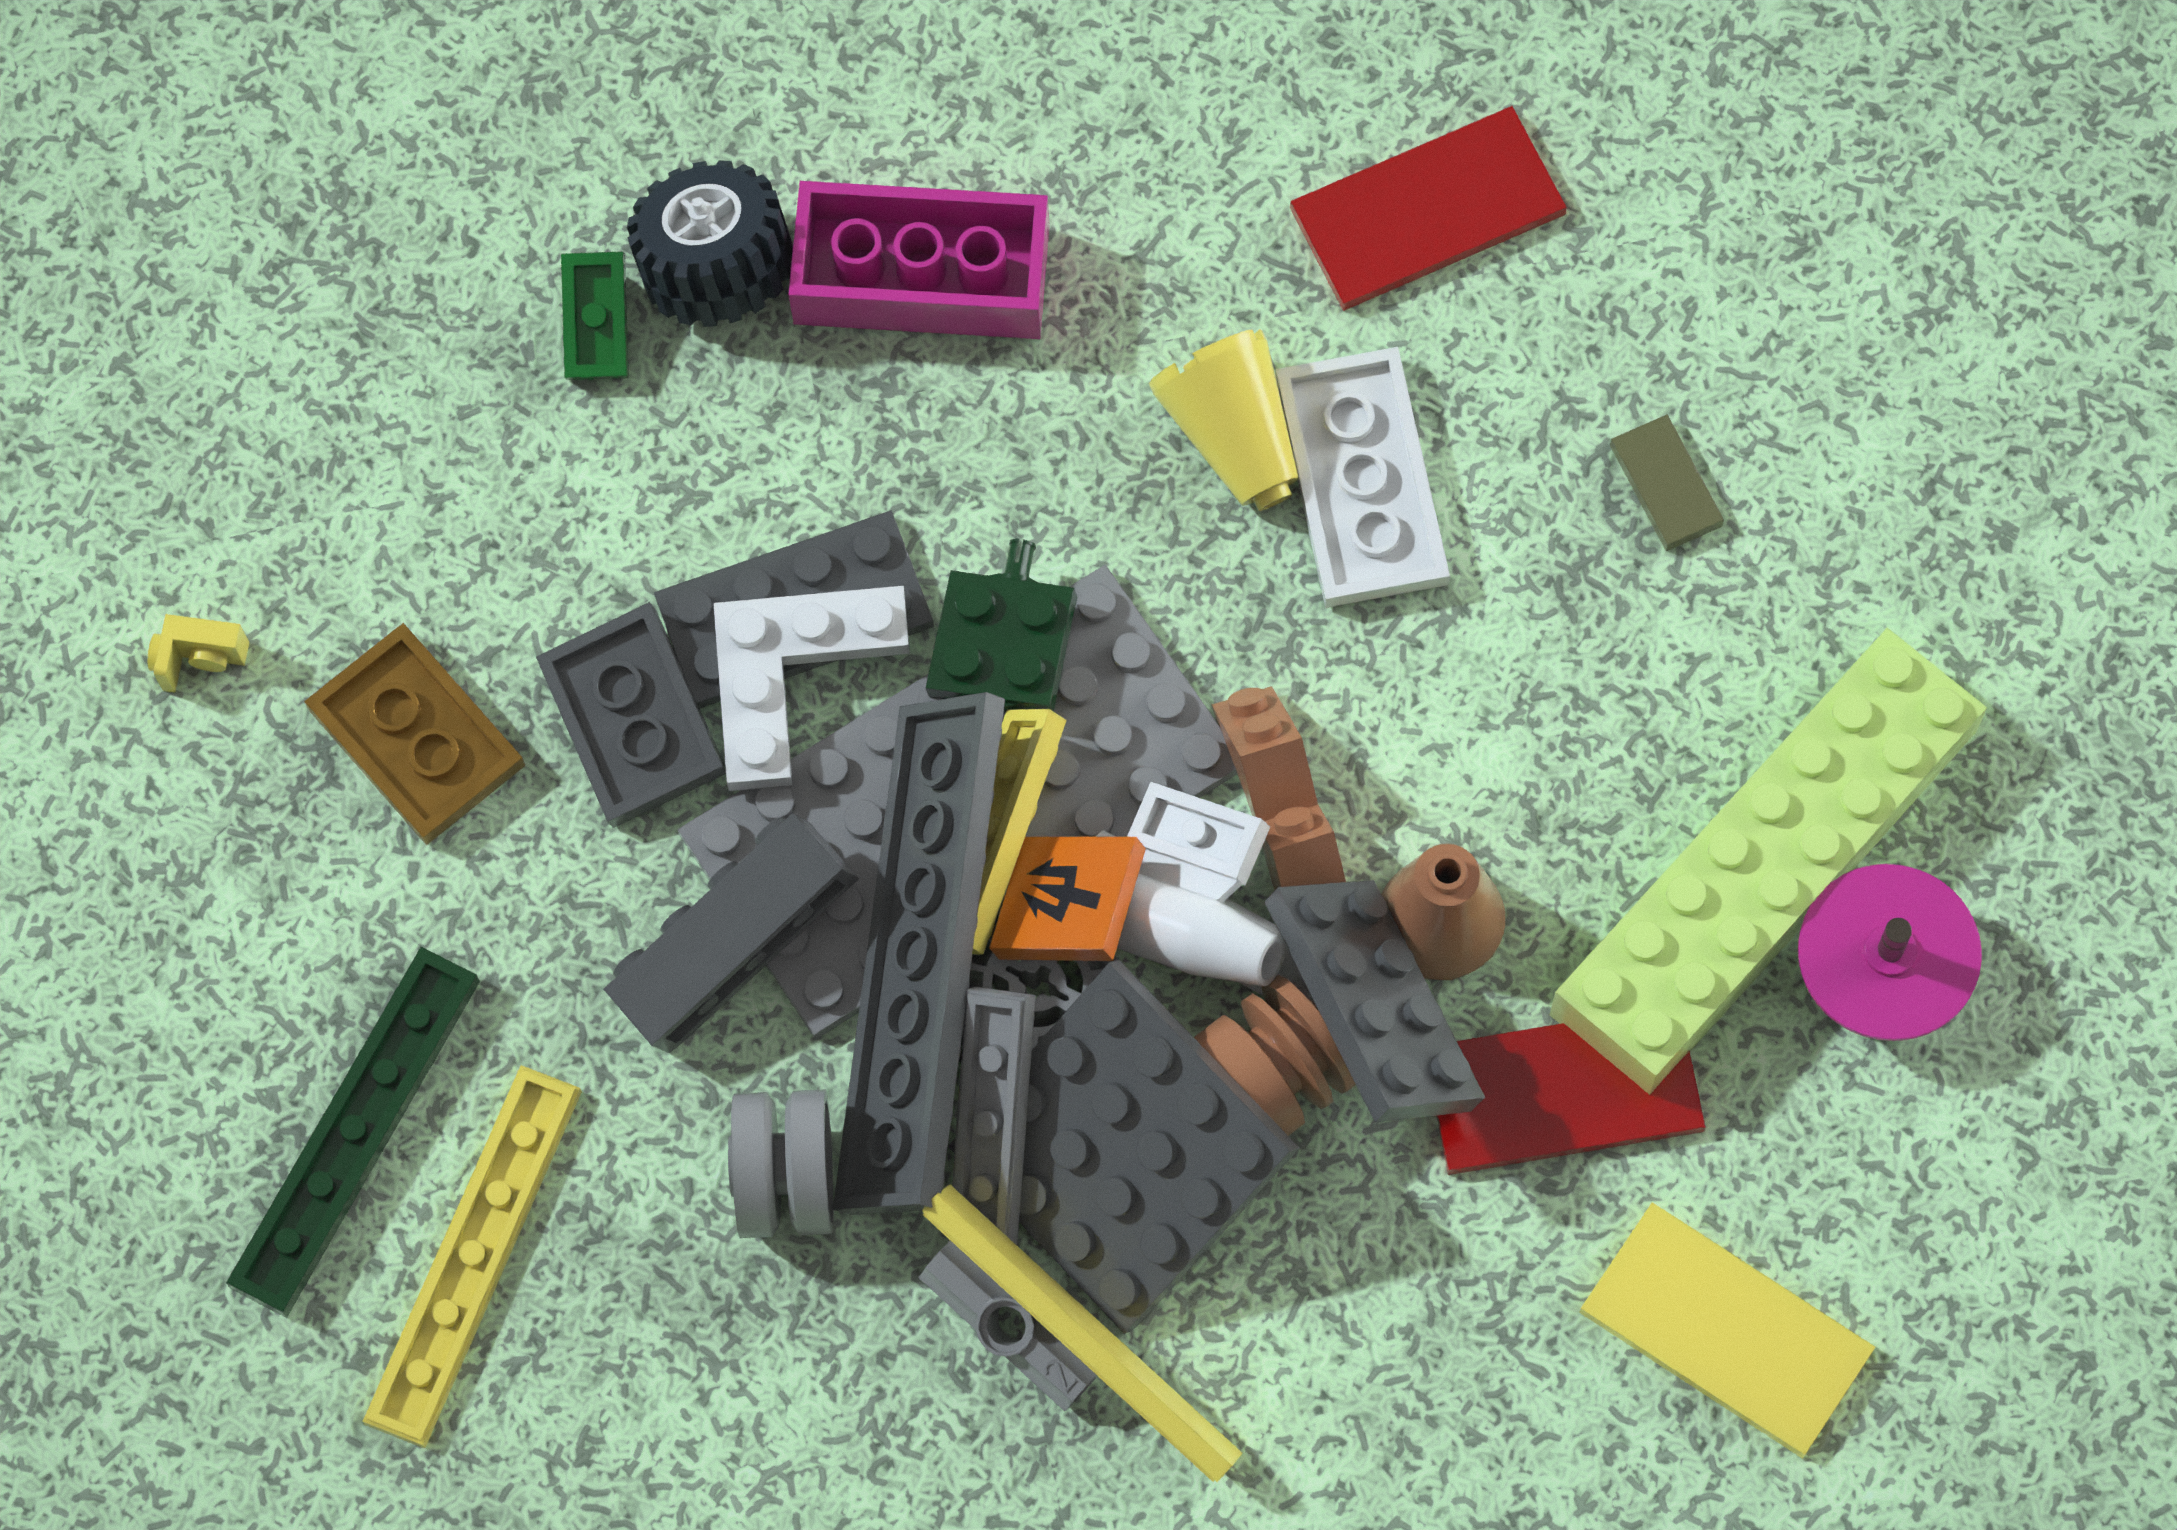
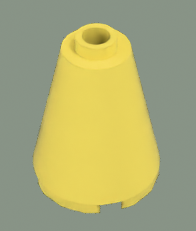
(1234, 416)

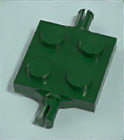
(1003, 635)

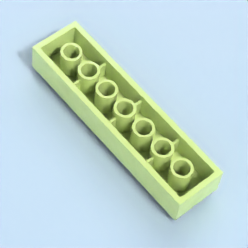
(1766, 859)

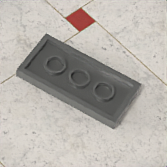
(843, 559)
(1374, 1000)

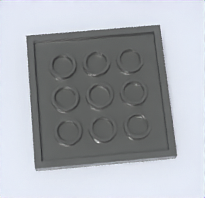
(1136, 1147)

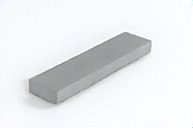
(994, 1103)

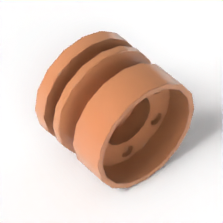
(1281, 1054)

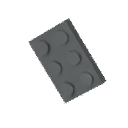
(631, 715)

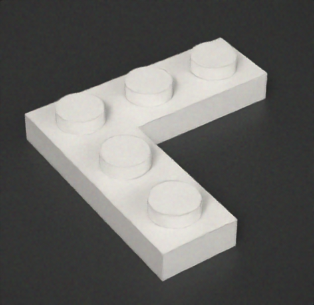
(767, 633)

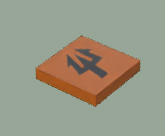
(1068, 898)

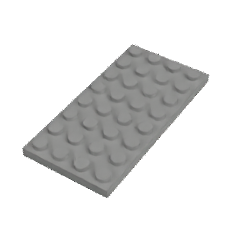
(1125, 727)

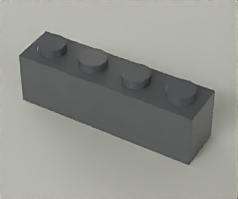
(729, 932)

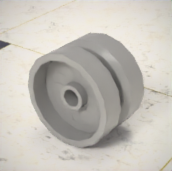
(784, 1163)

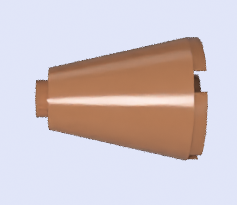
(1446, 911)

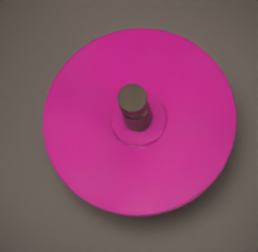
(1889, 952)

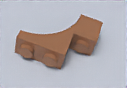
(1279, 788)

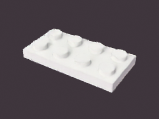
(1362, 477)

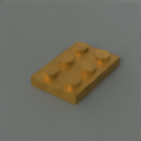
(415, 733)

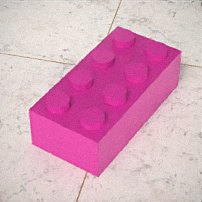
(919, 259)

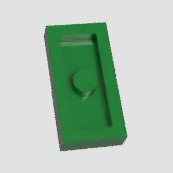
(594, 315)

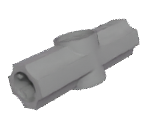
(978, 1302)

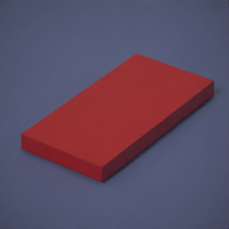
(1428, 208)
(1559, 1098)

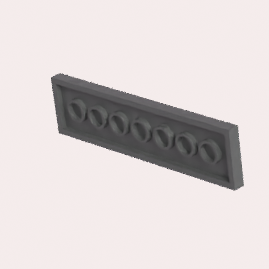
(919, 955)

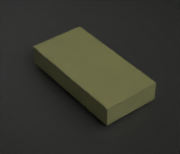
(1666, 482)

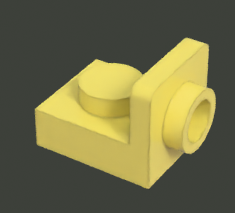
(203, 641)

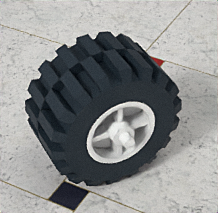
(710, 243)

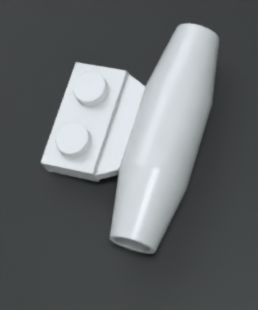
(1189, 868)

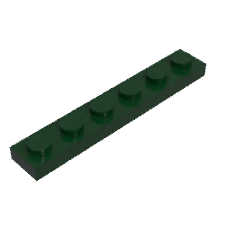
(353, 1132)

